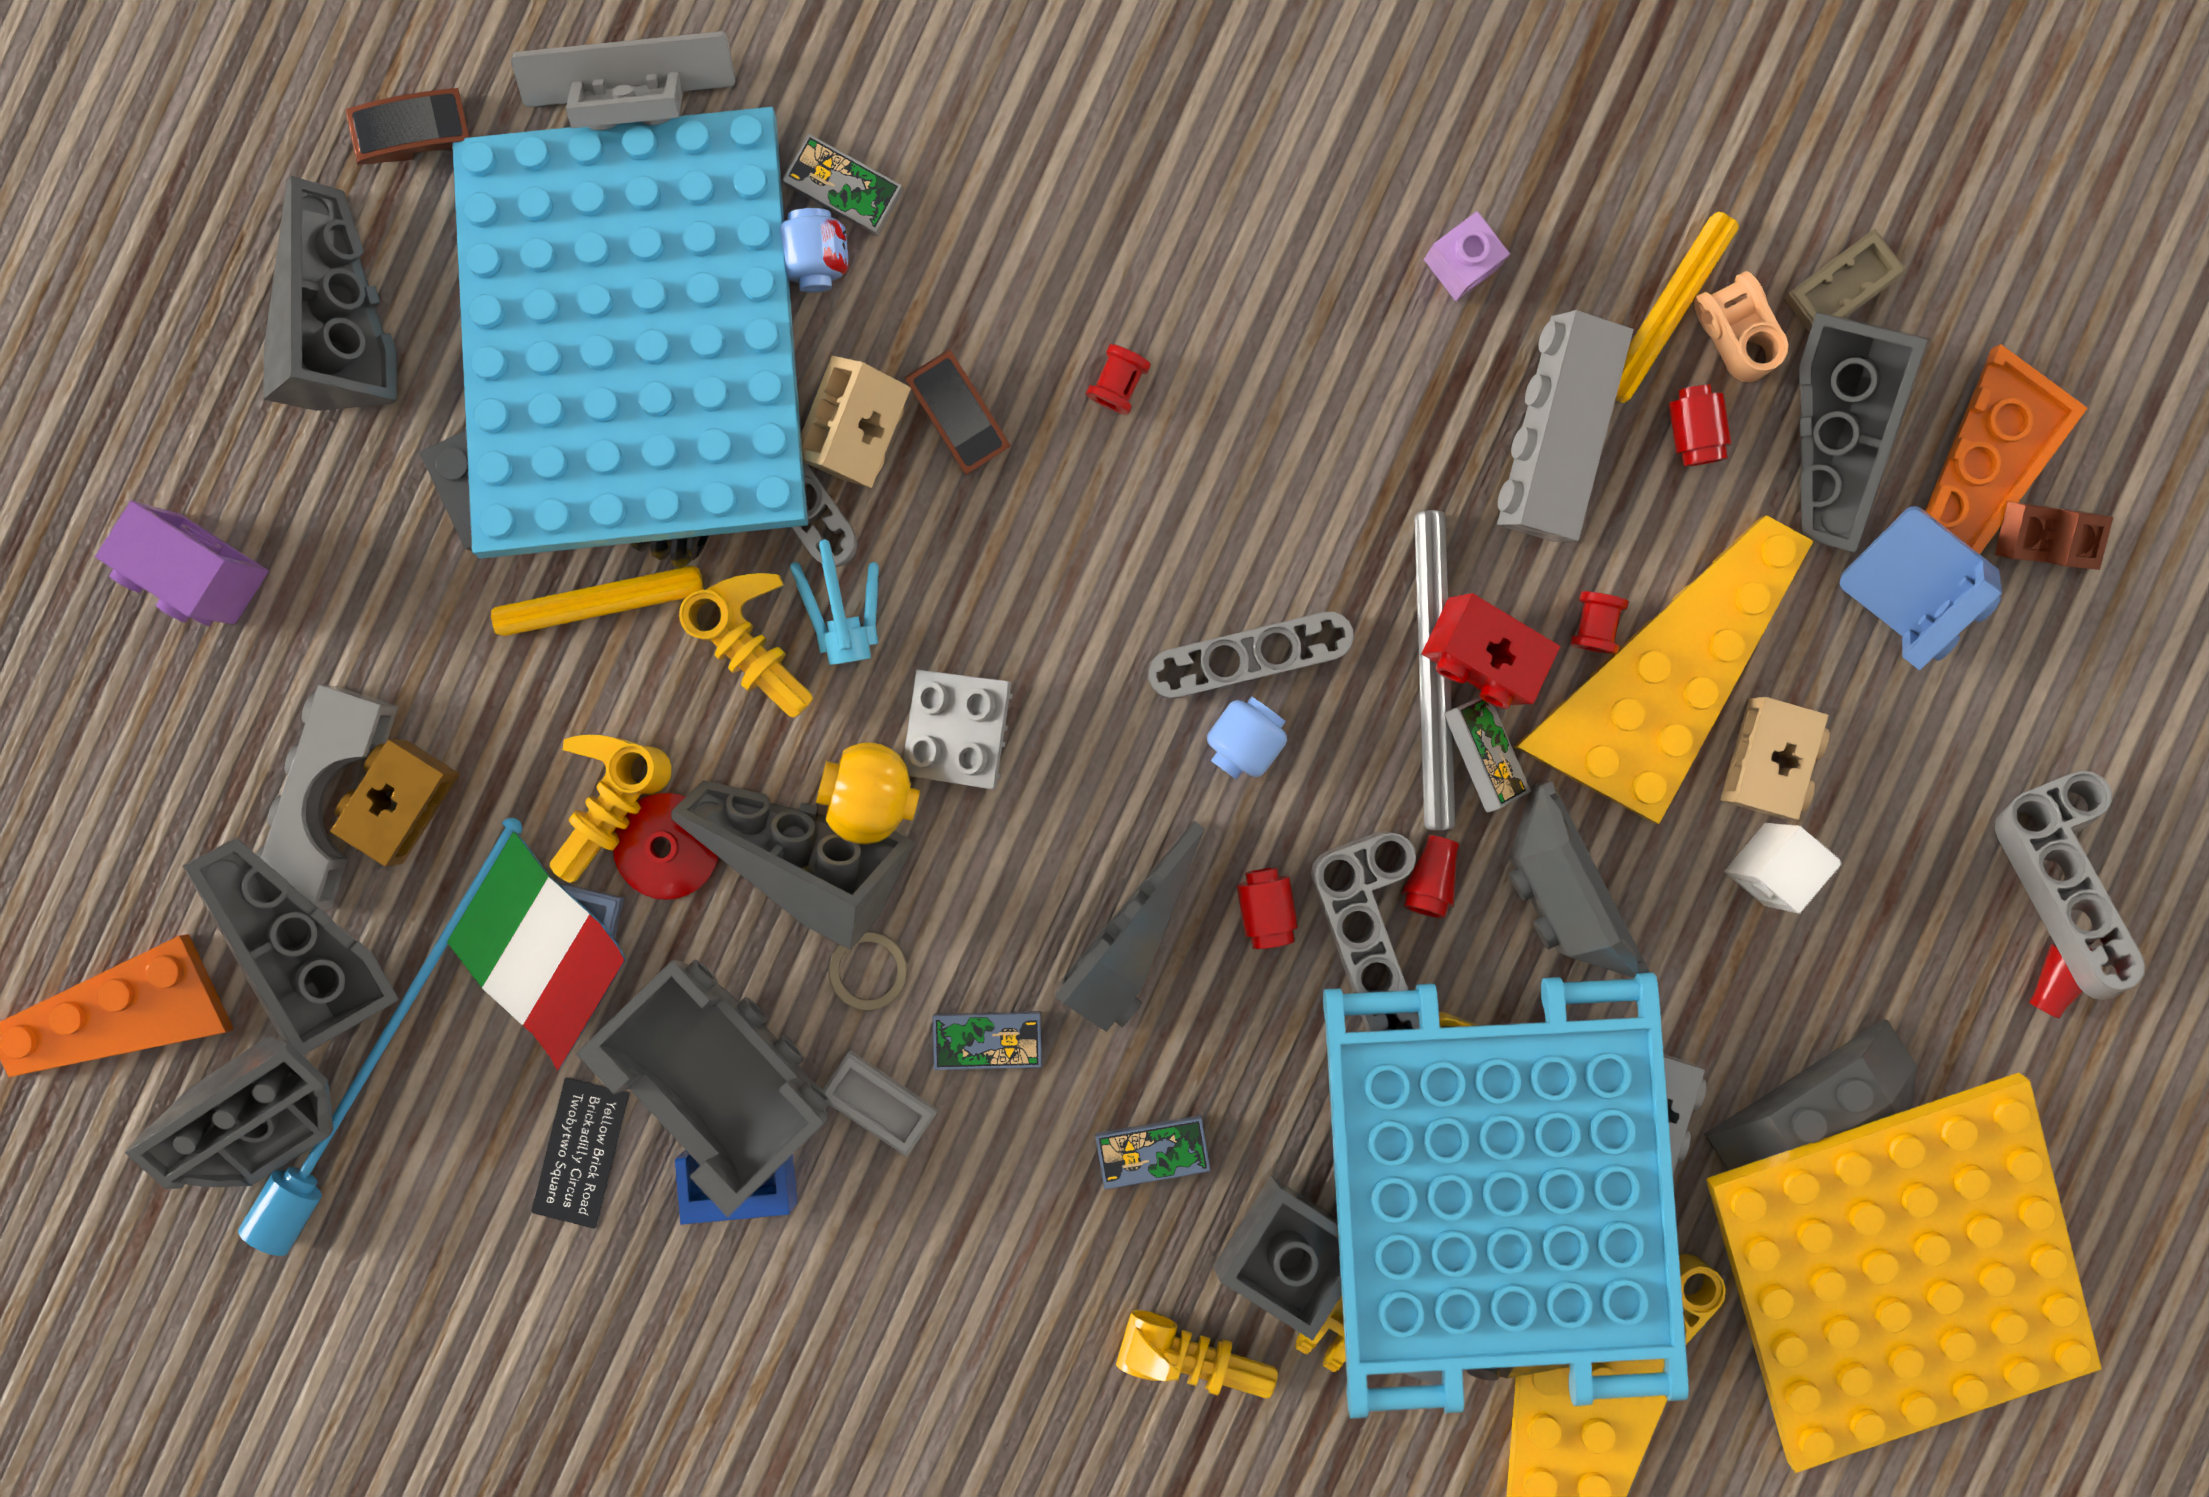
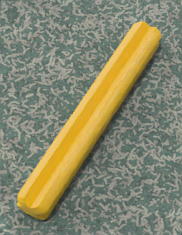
(1675, 301)
(596, 601)

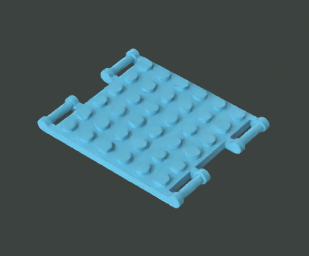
(1505, 1196)

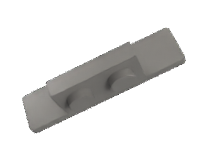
(624, 78)

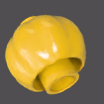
(867, 793)

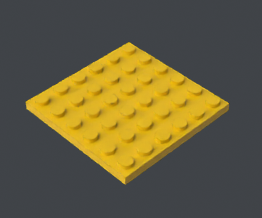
(1906, 1272)

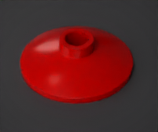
(658, 877)

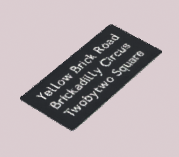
(580, 1153)

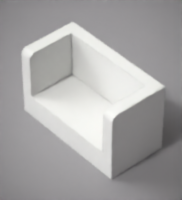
(1783, 867)

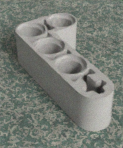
(2081, 886)
(1358, 896)

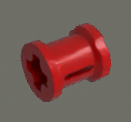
(1118, 379)
(1599, 622)

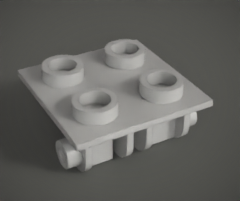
(957, 728)

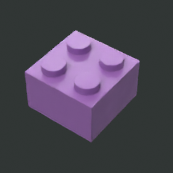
(180, 565)

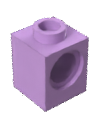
(1466, 256)

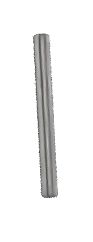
(1434, 688)

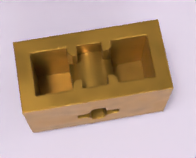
(419, 789)

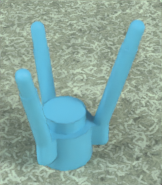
(845, 637)

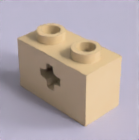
(852, 421)
(1759, 782)

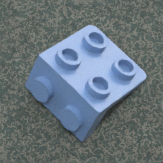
(1923, 585)

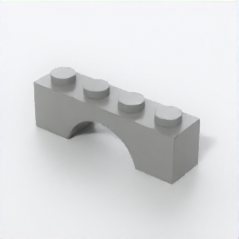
(336, 732)

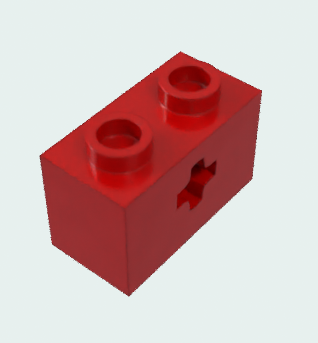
(1490, 651)

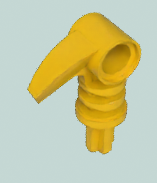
(734, 639)
(616, 799)
(1156, 1354)

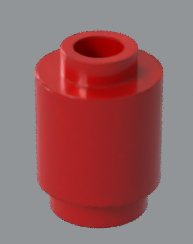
(1700, 425)
(1267, 908)

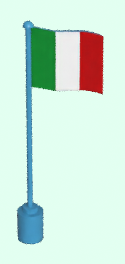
(526, 949)

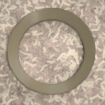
(871, 1004)

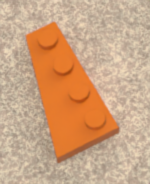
(2000, 446)
(126, 1009)

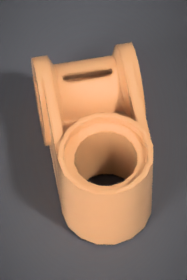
(1742, 323)

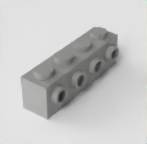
(1564, 426)

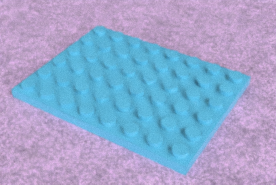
(627, 334)

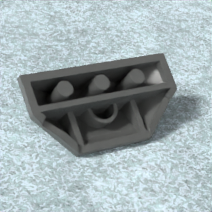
(1567, 888)
(1840, 1092)
(239, 1121)

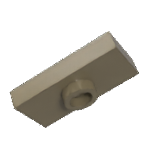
(1846, 280)

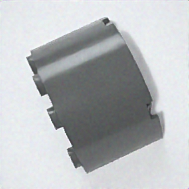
(710, 1078)

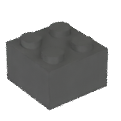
(1285, 1258)

